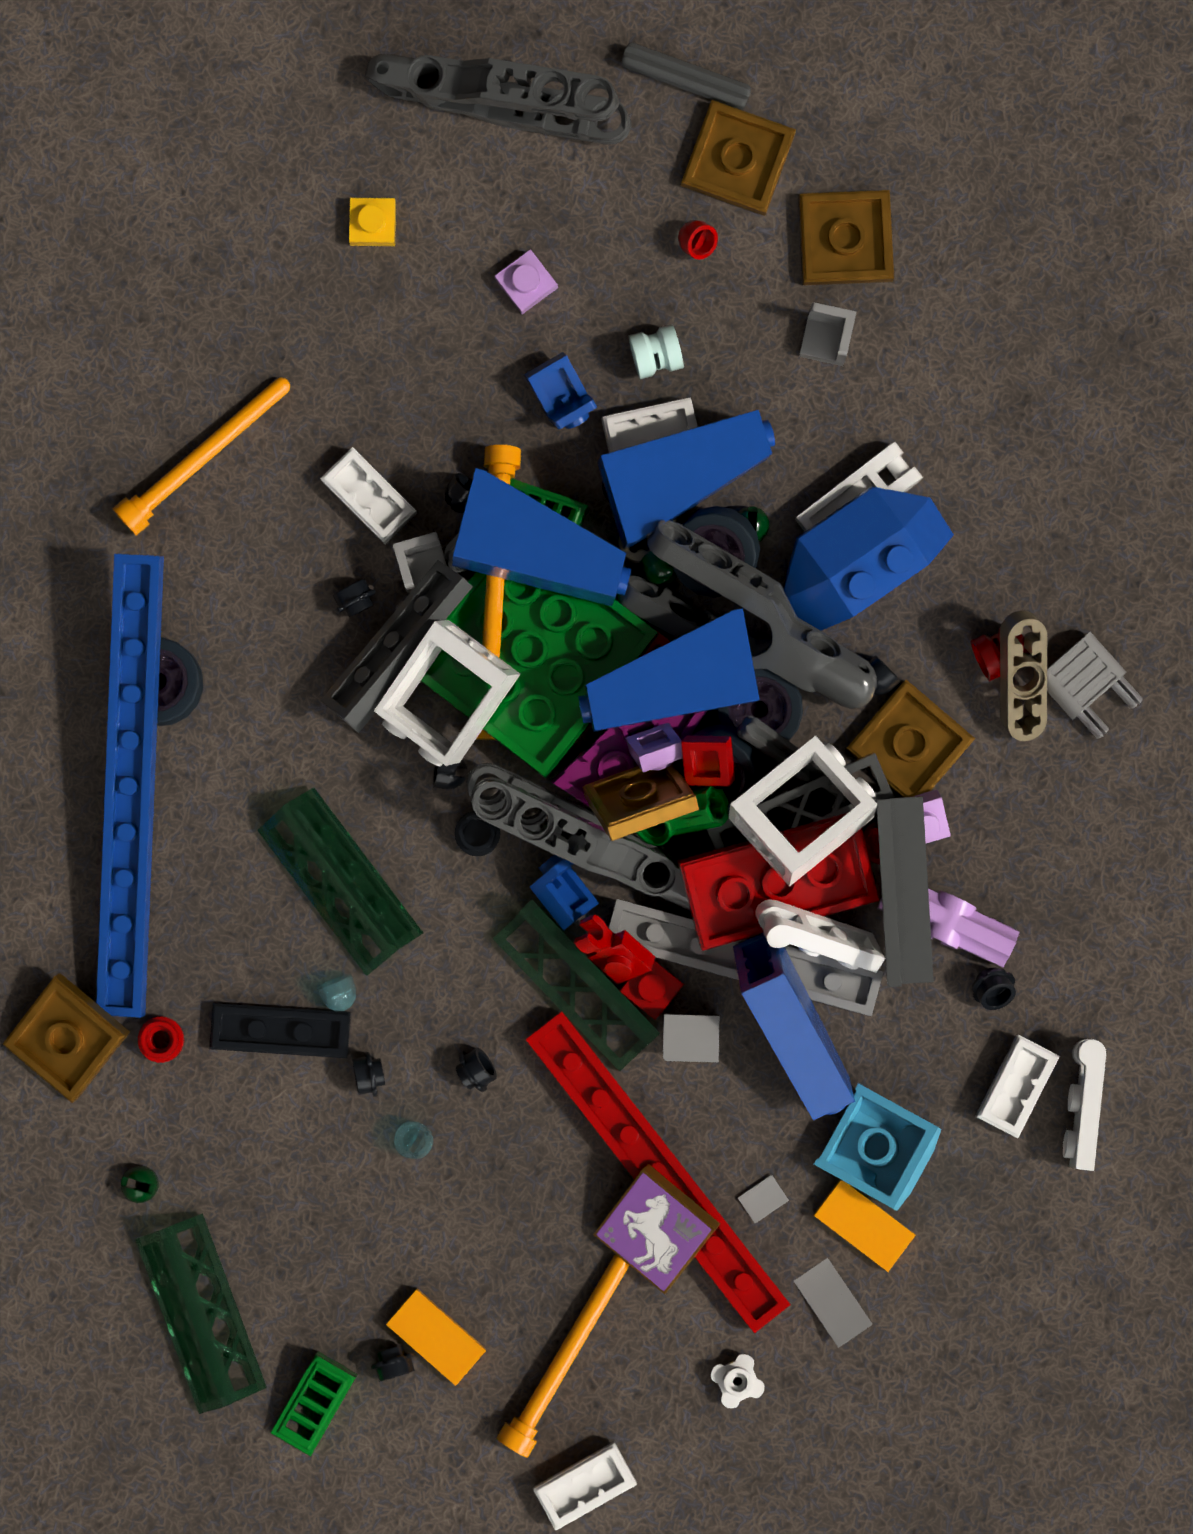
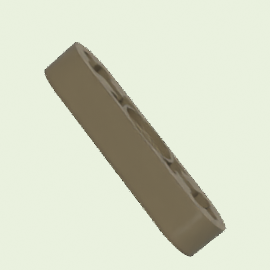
(1013, 659)

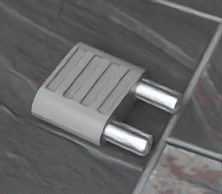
(1083, 677)

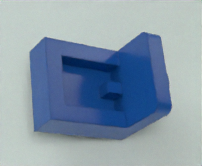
(560, 392)
(563, 892)

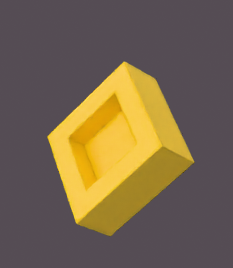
(372, 221)

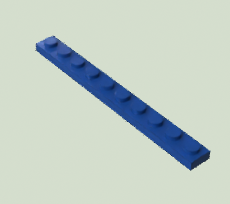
(129, 784)

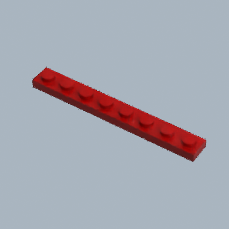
(638, 1145)

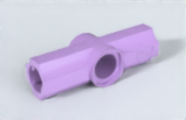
(961, 926)

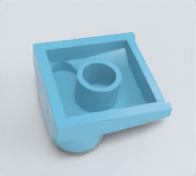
(879, 1148)

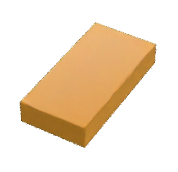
(864, 1225)
(436, 1337)

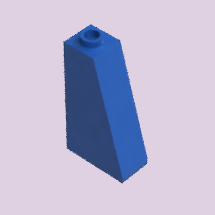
(680, 471)
(535, 546)
(687, 676)
(792, 1026)

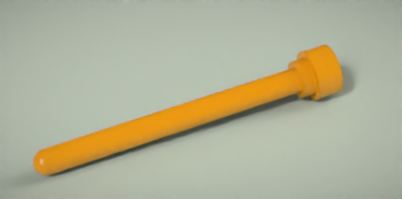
(502, 463)
(138, 509)
(521, 1431)

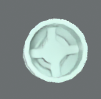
(656, 351)

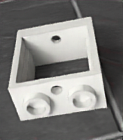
(471, 654)
(767, 838)

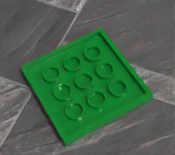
(556, 648)

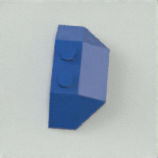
(862, 554)

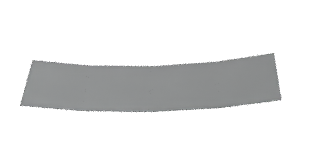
(821, 1284)

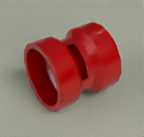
(987, 654)

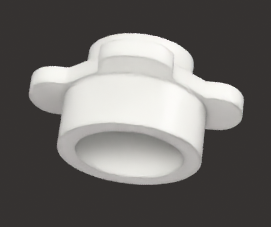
(742, 1368)

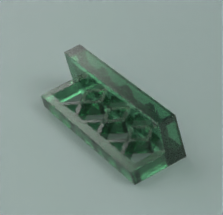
(345, 875)
(588, 973)
(186, 1315)

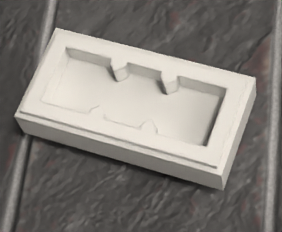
(648, 424)
(368, 495)
(1017, 1086)
(585, 1485)

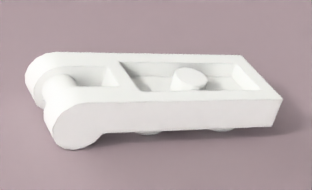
(860, 481)
(818, 935)
(1086, 1103)

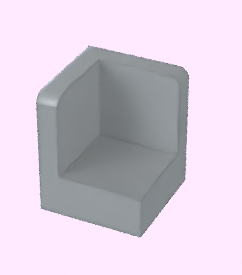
(827, 334)
(417, 558)
(691, 1038)

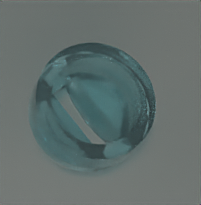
(338, 993)
(407, 1135)

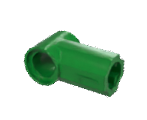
(711, 814)

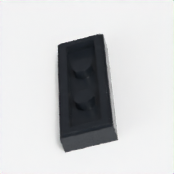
(280, 1030)

